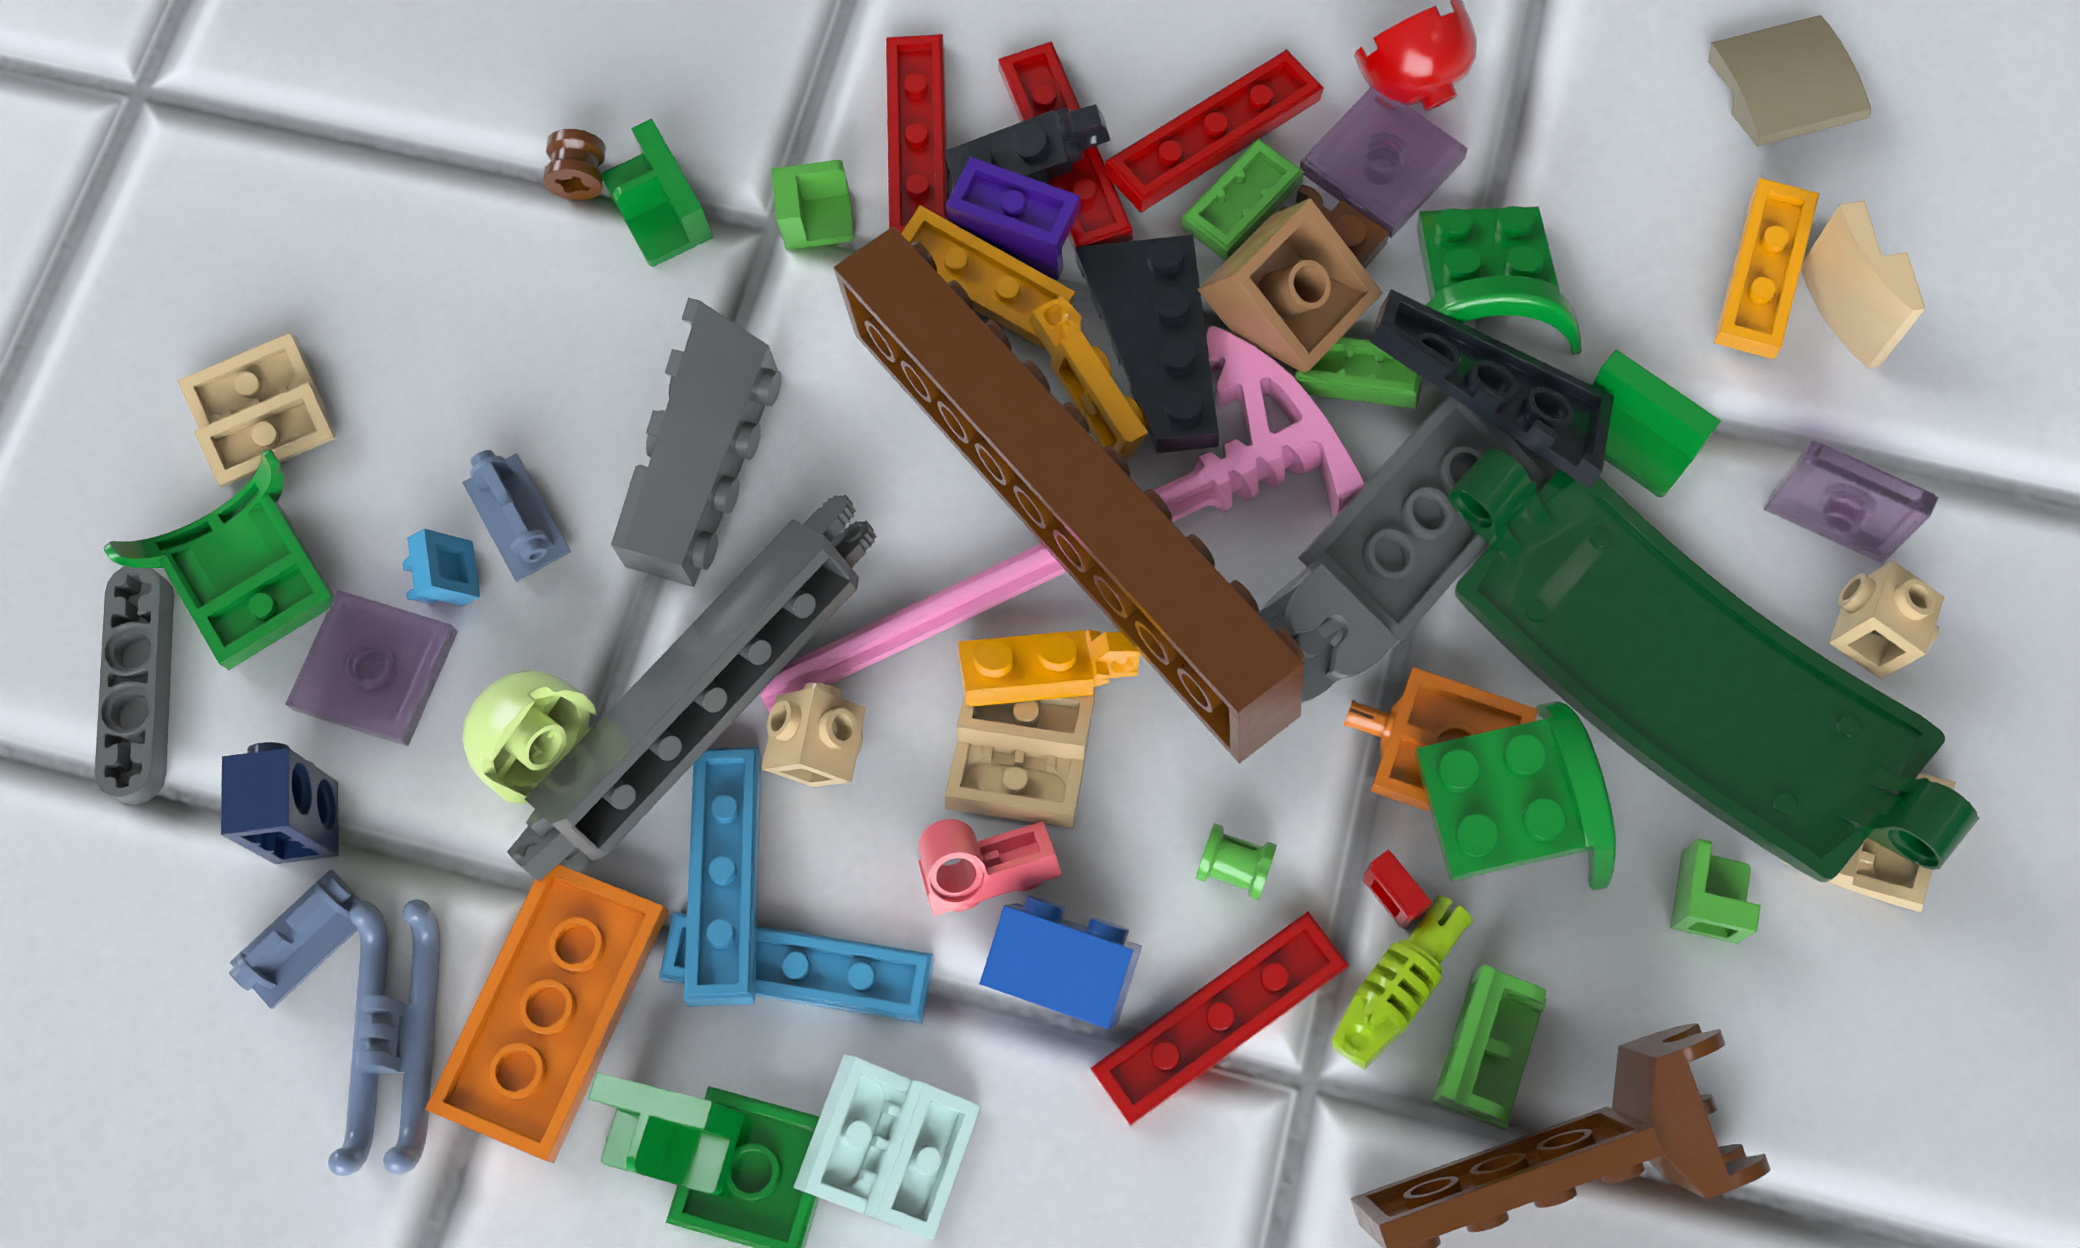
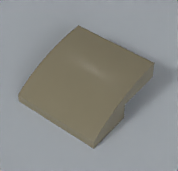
(1790, 80)

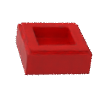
(1396, 889)

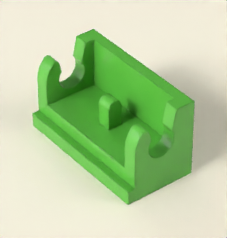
(1490, 1047)

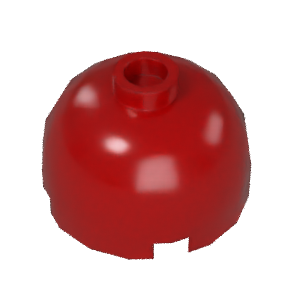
(1422, 57)

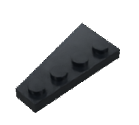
(1157, 334)
(1517, 393)

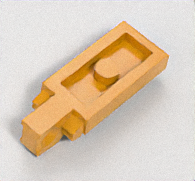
(1088, 378)
(1043, 665)

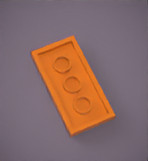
(547, 1011)

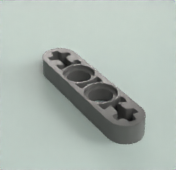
(123, 684)

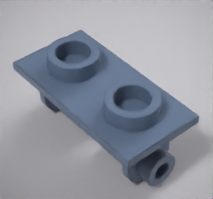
(514, 513)
(297, 941)

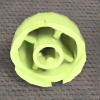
(523, 730)

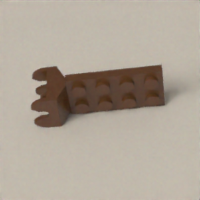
(1651, 1119)

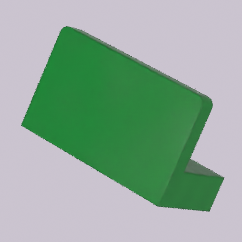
(1651, 425)

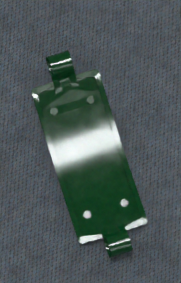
(1699, 677)

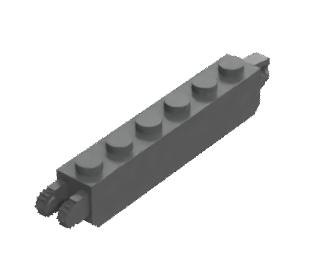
(694, 690)

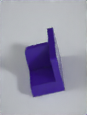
(1014, 214)

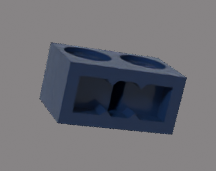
(279, 804)

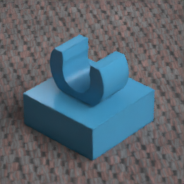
(441, 568)

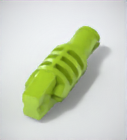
(1399, 985)

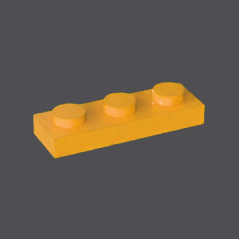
(1766, 268)
(993, 279)

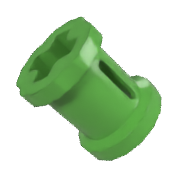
(1236, 861)

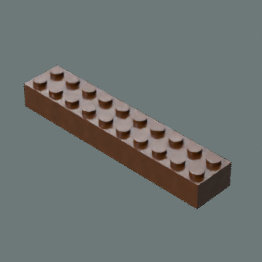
(1075, 495)

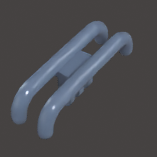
(391, 1039)

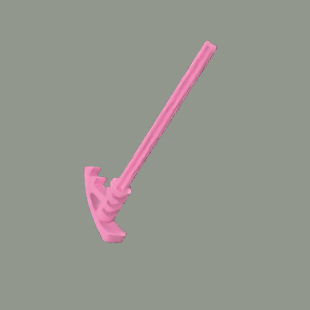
(1244, 377)

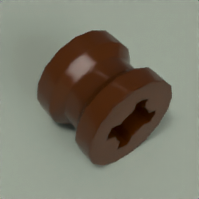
(574, 164)

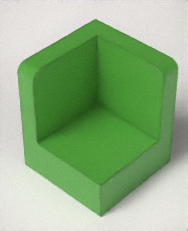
(813, 204)
(1713, 896)

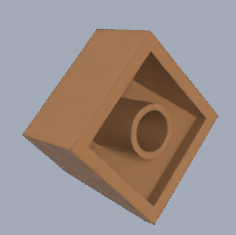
(1292, 287)

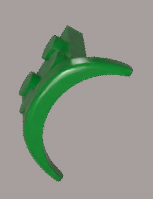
(1493, 266)
(238, 569)
(1520, 797)

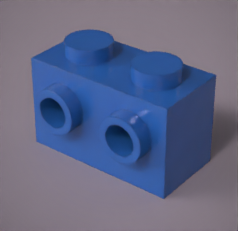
(1062, 962)

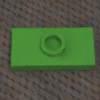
(1242, 199)
(1363, 374)

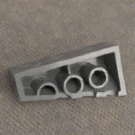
(696, 448)

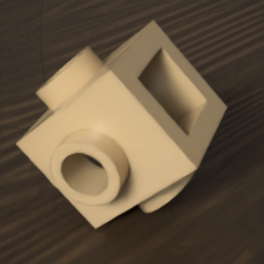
(1886, 619)
(814, 736)

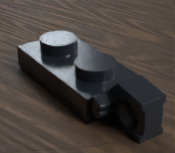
(1036, 147)

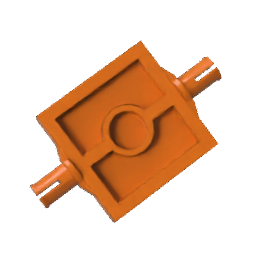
(1427, 714)

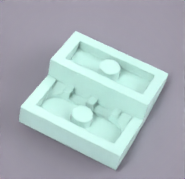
(887, 1146)

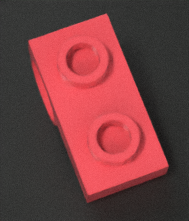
(988, 867)

